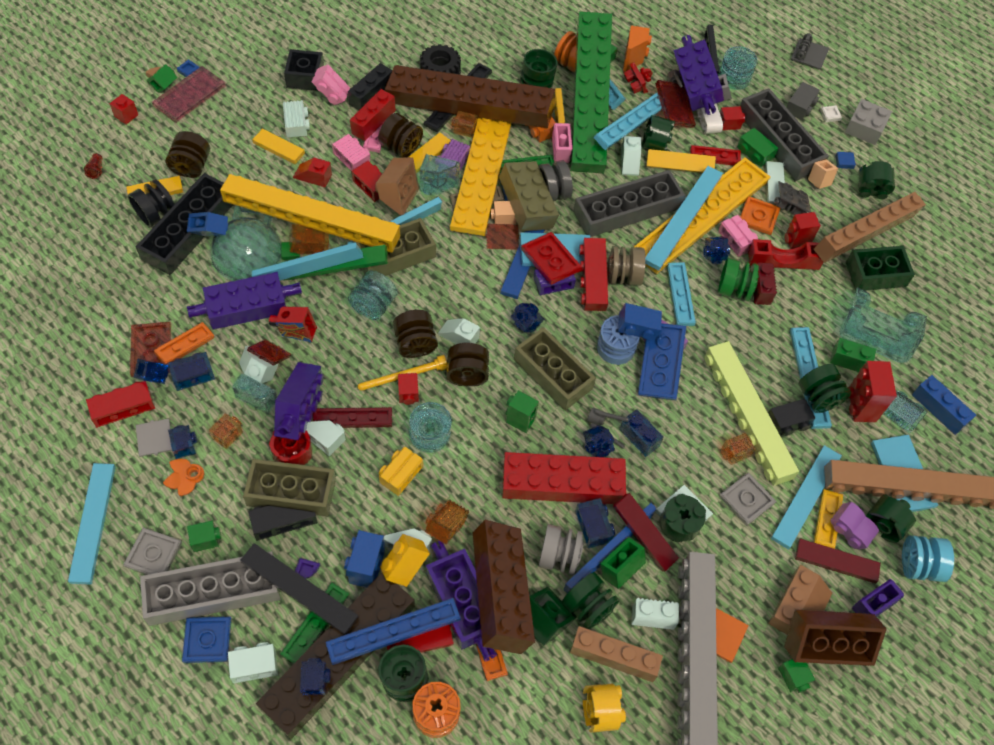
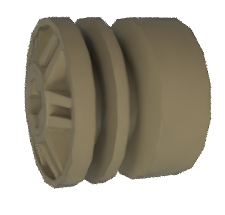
(627, 266)

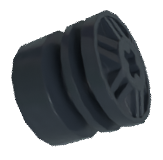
(148, 205)

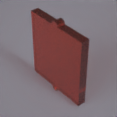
(502, 236)
(269, 352)

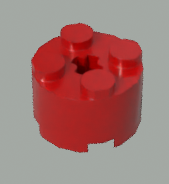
(291, 450)

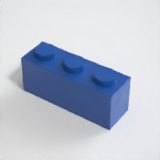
(943, 404)

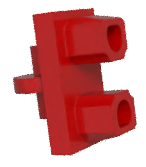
(641, 77)

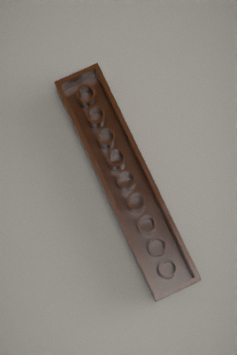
(473, 95)

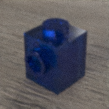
(151, 371)
(182, 441)
(314, 677)

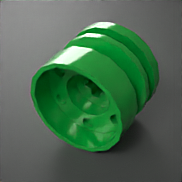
(738, 279)

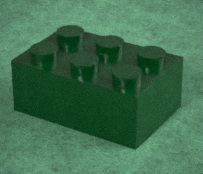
(880, 268)

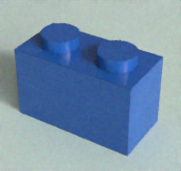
(207, 224)
(640, 321)

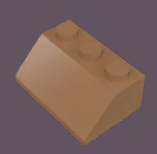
(398, 184)
(804, 592)

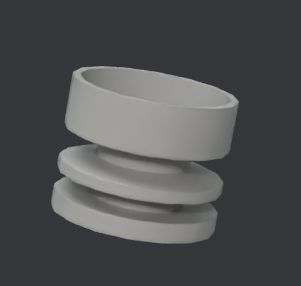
(561, 549)

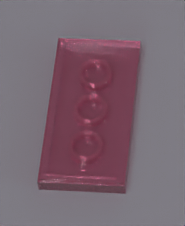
(188, 94)

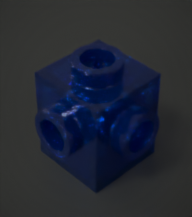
(716, 249)
(527, 317)
(599, 441)

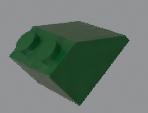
(549, 615)

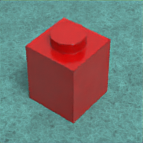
(124, 109)
(732, 118)
(408, 388)

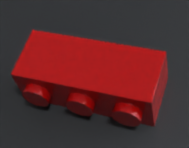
(372, 115)
(120, 404)

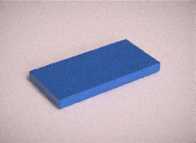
(663, 363)

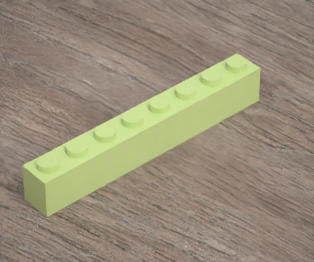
(751, 414)

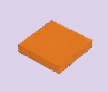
(760, 215)
(728, 635)

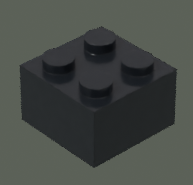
(301, 68)

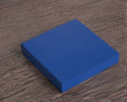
(206, 639)

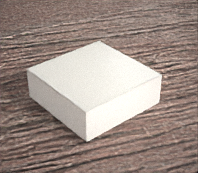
(831, 113)

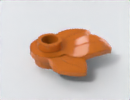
(181, 478)

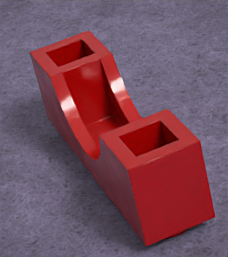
(798, 258)

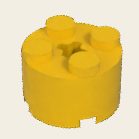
(603, 707)

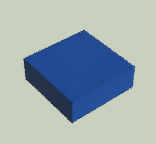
(187, 68)
(845, 160)

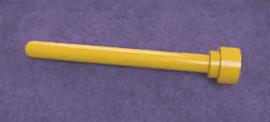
(439, 364)

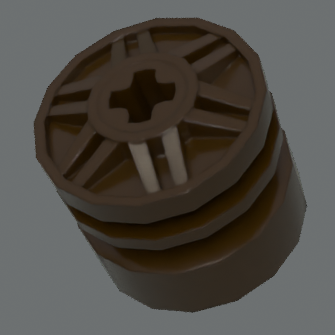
(400, 135)
(187, 154)
(415, 333)

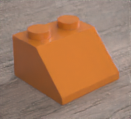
(637, 46)

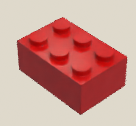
(872, 391)

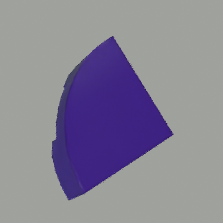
(307, 568)

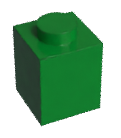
(162, 78)
(204, 536)
(796, 675)

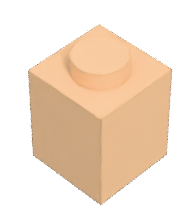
(822, 174)
(503, 213)

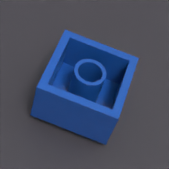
(365, 558)

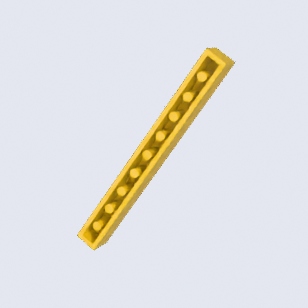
(310, 212)

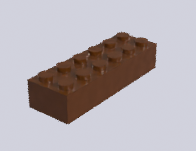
(502, 588)

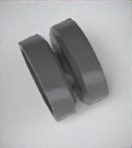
(557, 179)

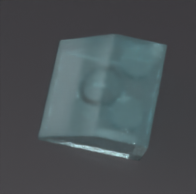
(438, 175)

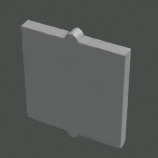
(153, 437)

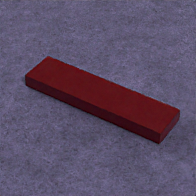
(356, 417)
(645, 532)
(838, 561)

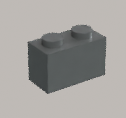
(802, 100)

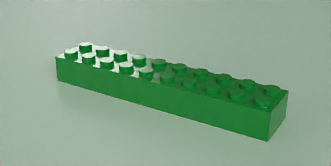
(591, 91)

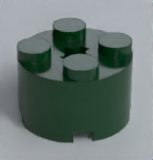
(658, 133)
(876, 180)
(682, 507)
(892, 518)

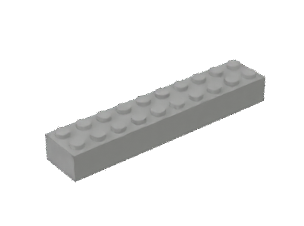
(697, 651)

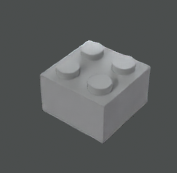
(868, 122)

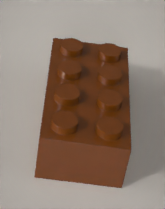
(834, 637)

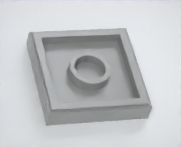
(747, 499)
(152, 552)

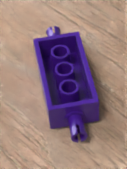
(698, 75)
(243, 300)
(298, 401)
(456, 578)

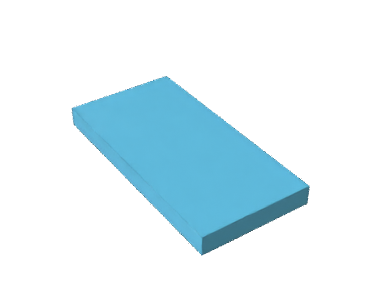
(570, 241)
(901, 453)

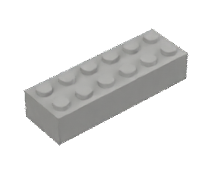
(203, 591)

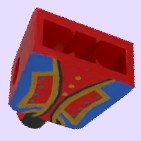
(295, 323)

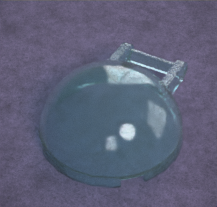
(246, 246)

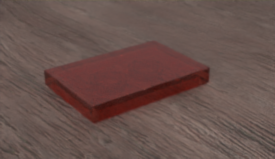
(675, 103)
(146, 339)

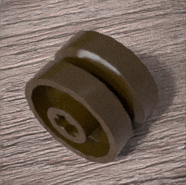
(467, 364)

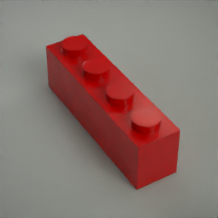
(594, 274)

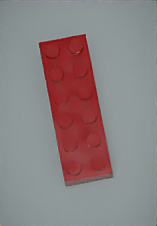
(563, 478)

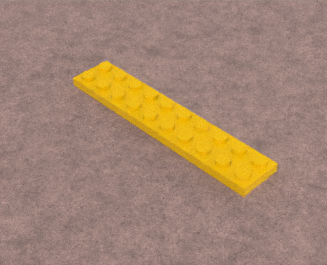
(480, 177)
(729, 193)

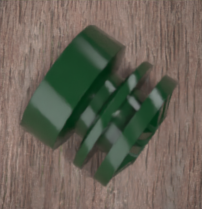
(538, 68)
(824, 388)
(588, 598)
(392, 667)

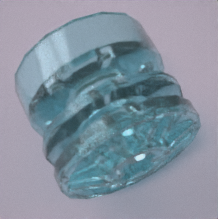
(738, 66)
(373, 295)
(430, 417)

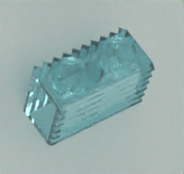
(254, 393)
(905, 412)

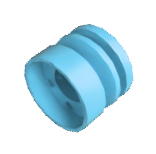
(927, 558)

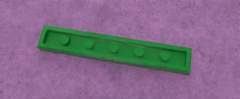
(371, 257)

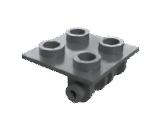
(809, 52)
(792, 199)

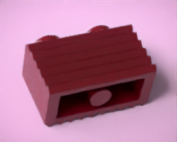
(766, 285)

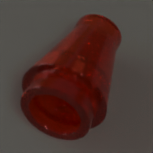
(93, 168)

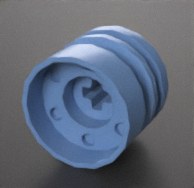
(615, 346)

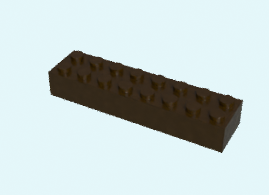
(284, 700)

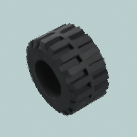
(441, 59)

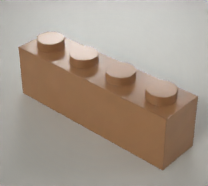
(616, 654)

